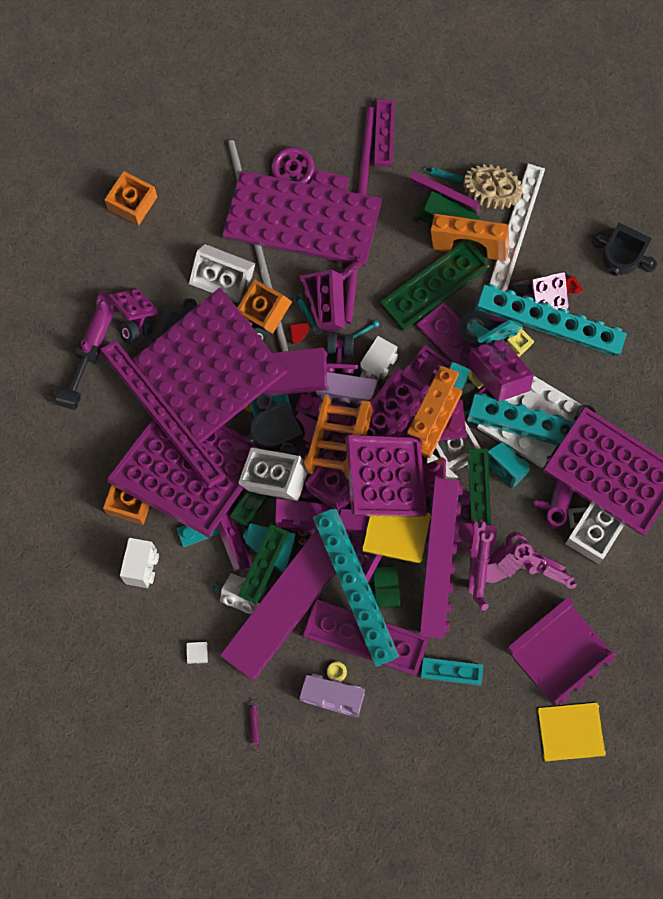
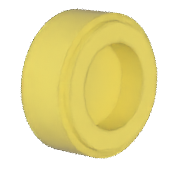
(336, 671)

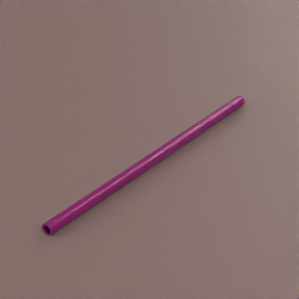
(362, 188)

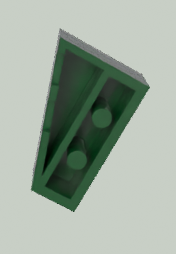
(437, 204)

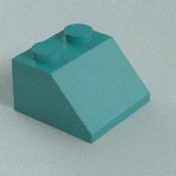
(507, 464)

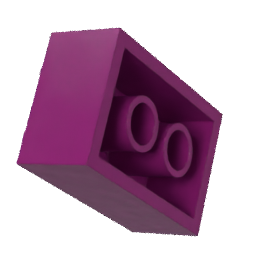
(500, 370)

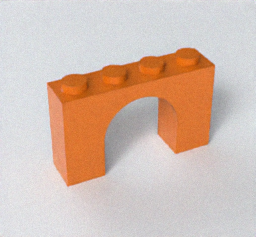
(490, 234)

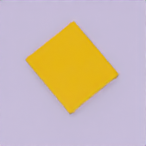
(397, 537)
(571, 732)

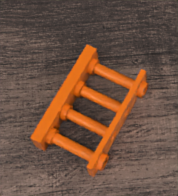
(435, 410)
(363, 417)

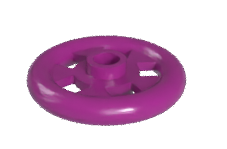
(293, 152)

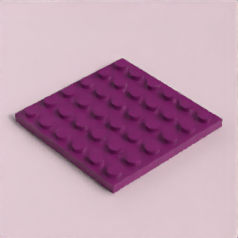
(210, 365)
(166, 481)

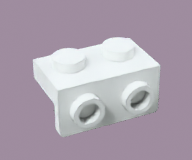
(230, 595)

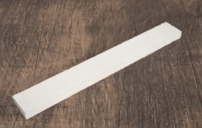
(517, 225)

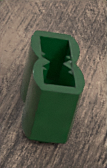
(386, 587)

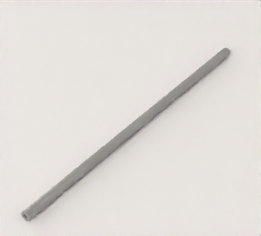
(258, 249)

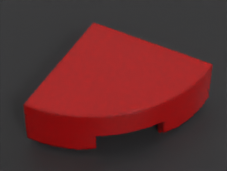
(573, 286)
(299, 332)

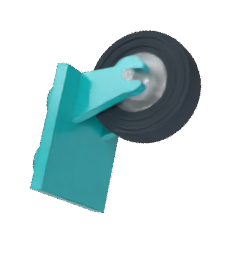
(478, 328)

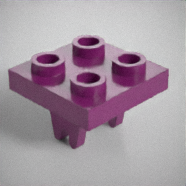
(426, 365)

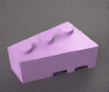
(349, 390)
(332, 695)

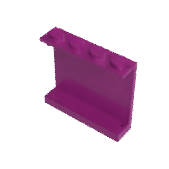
(561, 652)

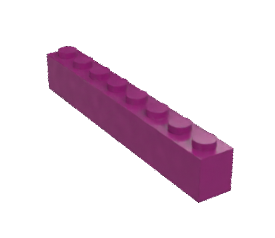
(439, 556)

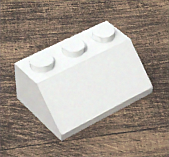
(220, 269)

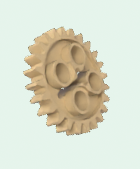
(493, 186)

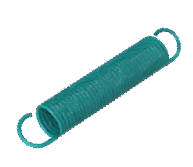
(446, 175)
(307, 312)

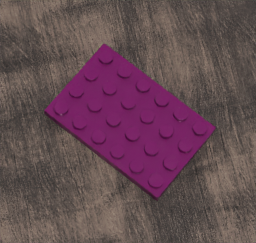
(610, 471)

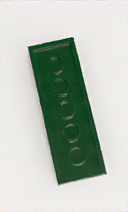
(435, 285)

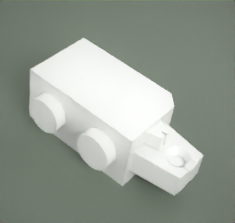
(378, 359)

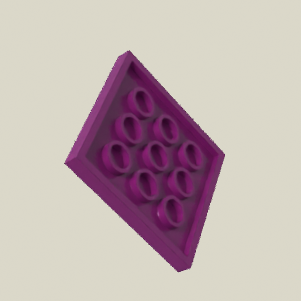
(385, 476)

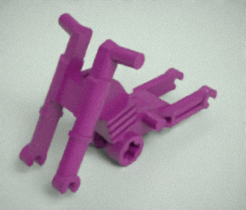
(506, 561)

